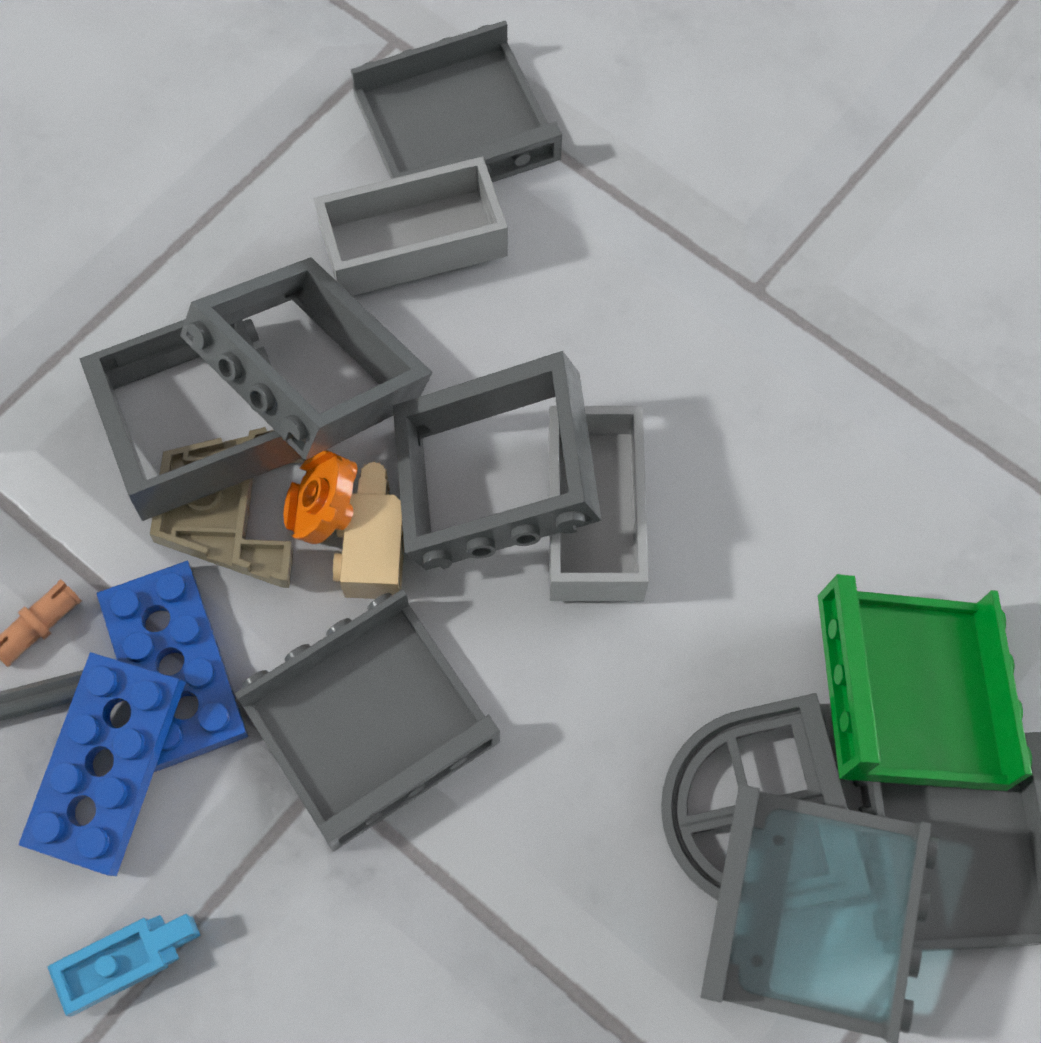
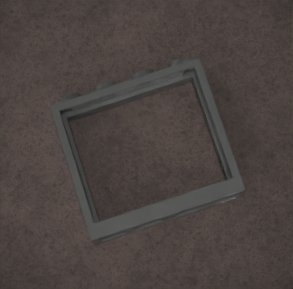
(148, 356)
(267, 392)
(475, 401)

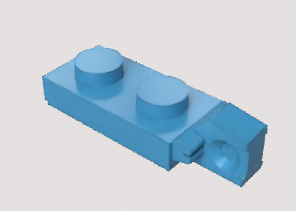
(119, 961)

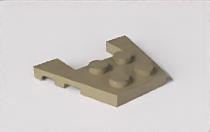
(217, 523)

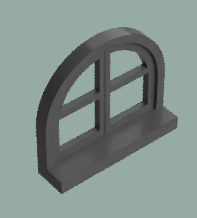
(815, 755)

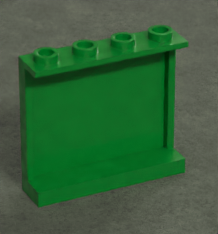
(922, 689)

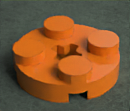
(321, 498)

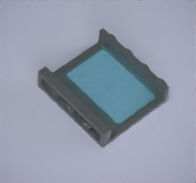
(820, 913)

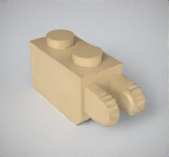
(372, 540)

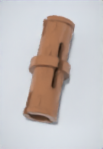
(36, 621)

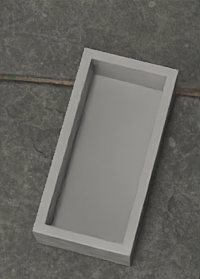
(412, 226)
(611, 555)

